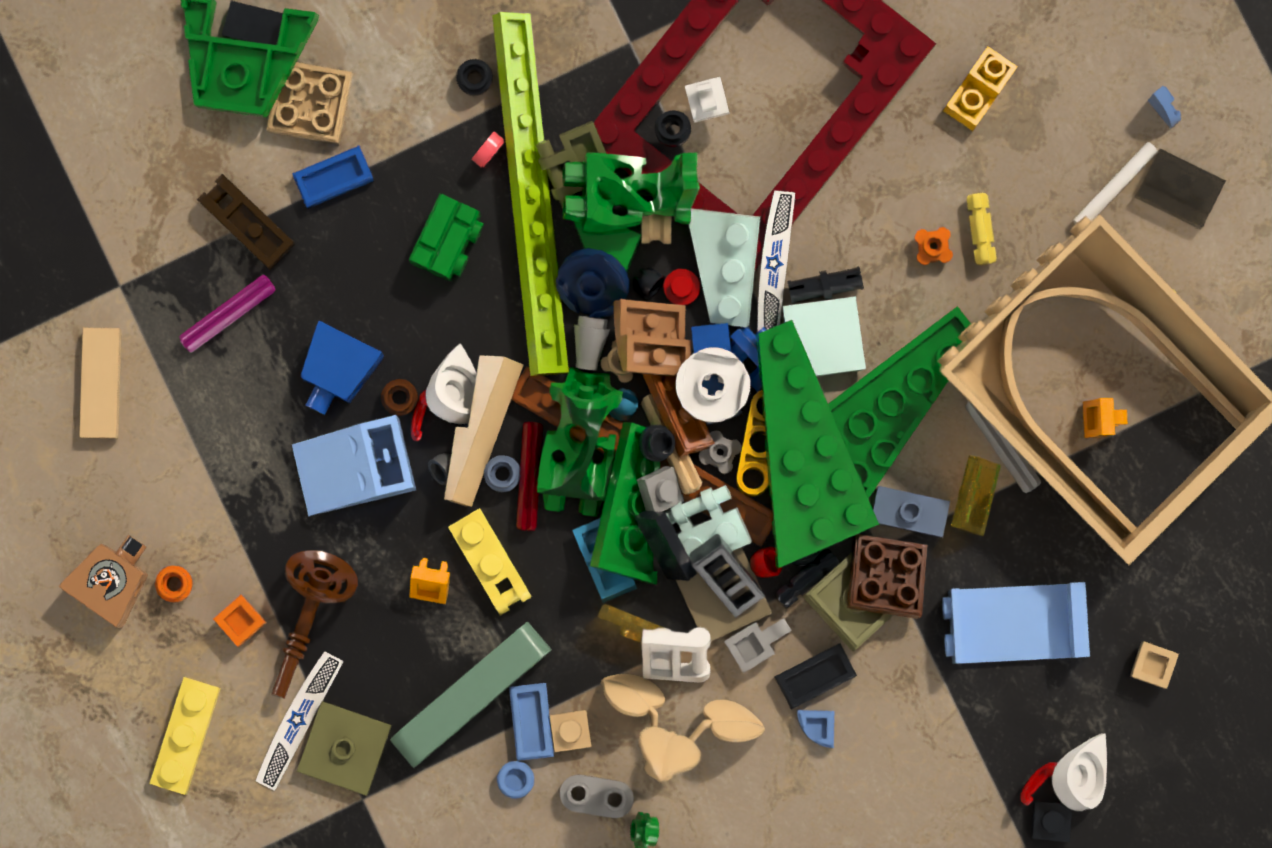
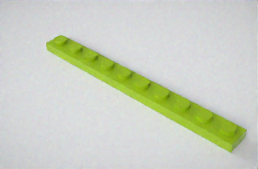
(530, 194)

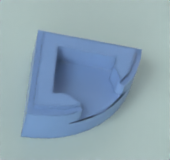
(1161, 102)
(818, 726)

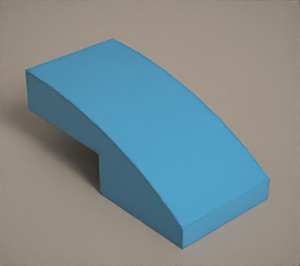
(608, 584)

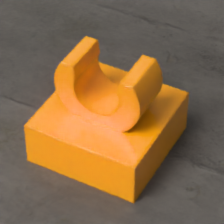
(1101, 418)
(429, 583)

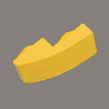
(980, 88)

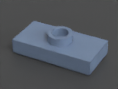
(911, 511)

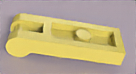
(489, 560)

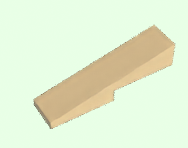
(473, 445)

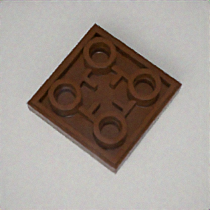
(887, 576)

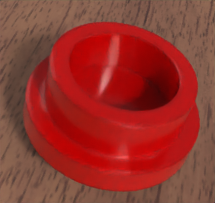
(681, 287)

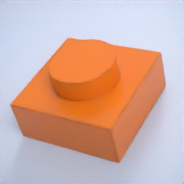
(240, 620)

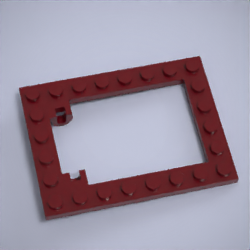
(882, 60)

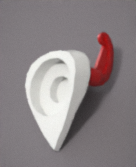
(448, 392)
(1076, 778)

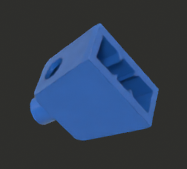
(337, 366)

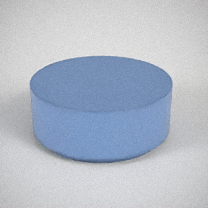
(515, 779)

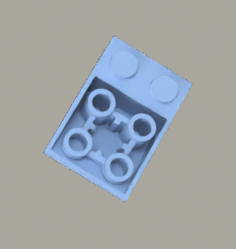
(354, 466)

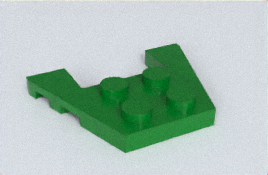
(239, 73)

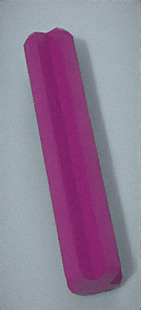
(227, 313)

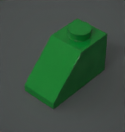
(618, 243)

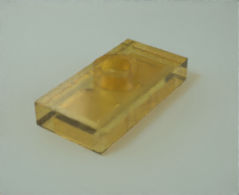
(976, 495)
(631, 626)

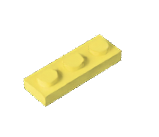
(185, 735)

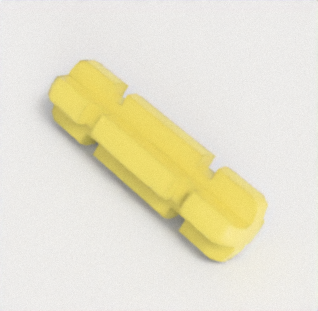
(981, 229)

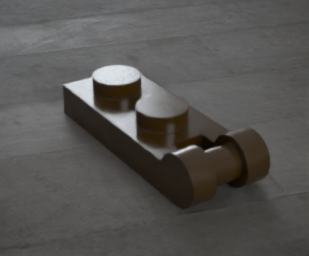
(247, 222)

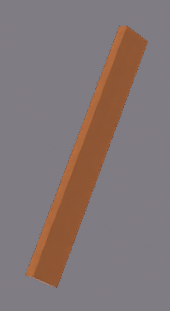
(535, 396)

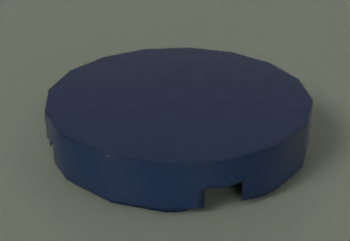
(592, 282)

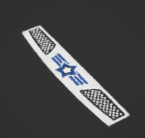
(775, 259)
(298, 720)

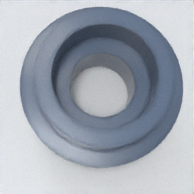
(496, 463)

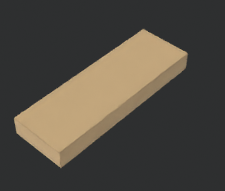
(100, 383)

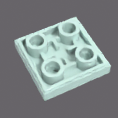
(829, 334)

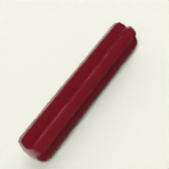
(529, 475)

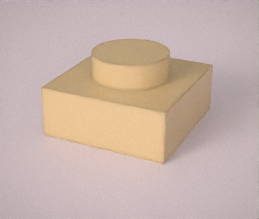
(1154, 665)
(570, 731)

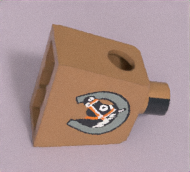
(109, 580)

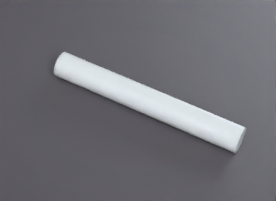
(1118, 182)

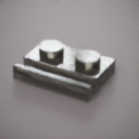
(1180, 189)

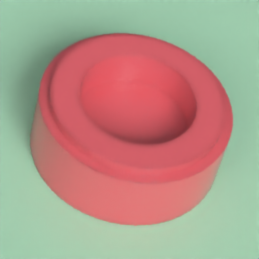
(488, 150)

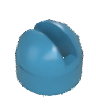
(627, 406)

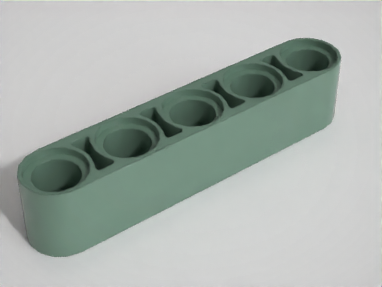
(470, 694)

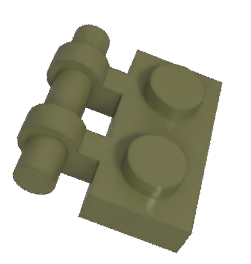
(576, 144)

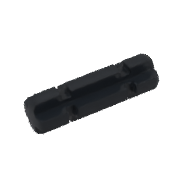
(806, 578)

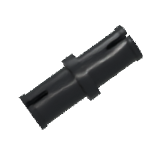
(825, 285)

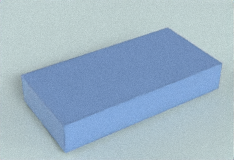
(531, 721)

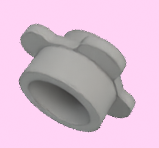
(722, 462)

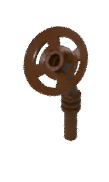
(315, 591)

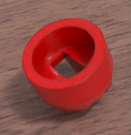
(763, 563)

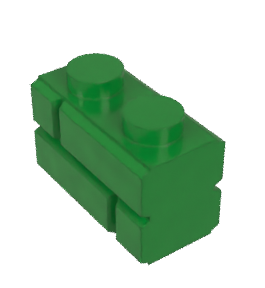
(446, 238)

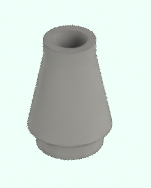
(590, 341)

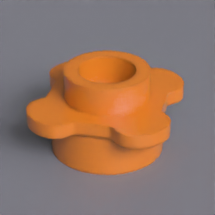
(941, 253)

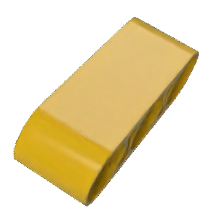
(749, 458)

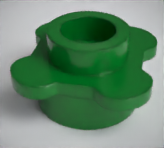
(644, 830)

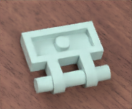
(727, 525)

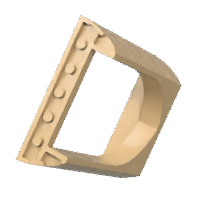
(1108, 271)

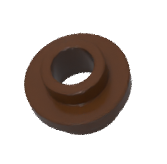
(396, 386)

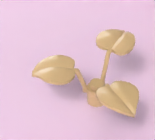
(666, 751)

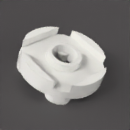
(730, 373)

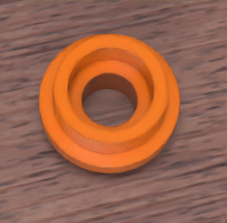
(163, 578)

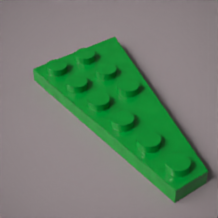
(891, 400)
(808, 466)

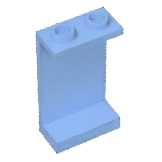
(1016, 623)

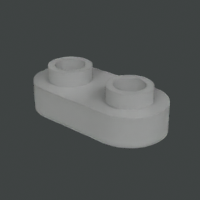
(596, 796)

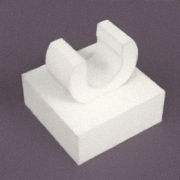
(707, 99)

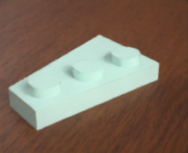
(726, 262)

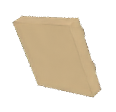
(312, 104)

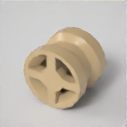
(656, 228)

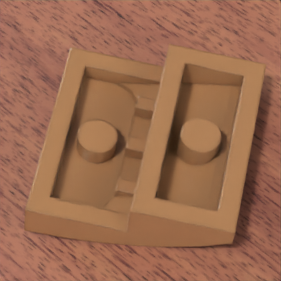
(651, 337)

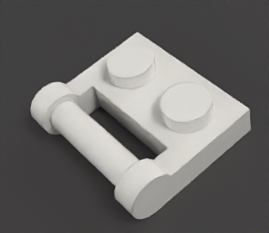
(663, 655)

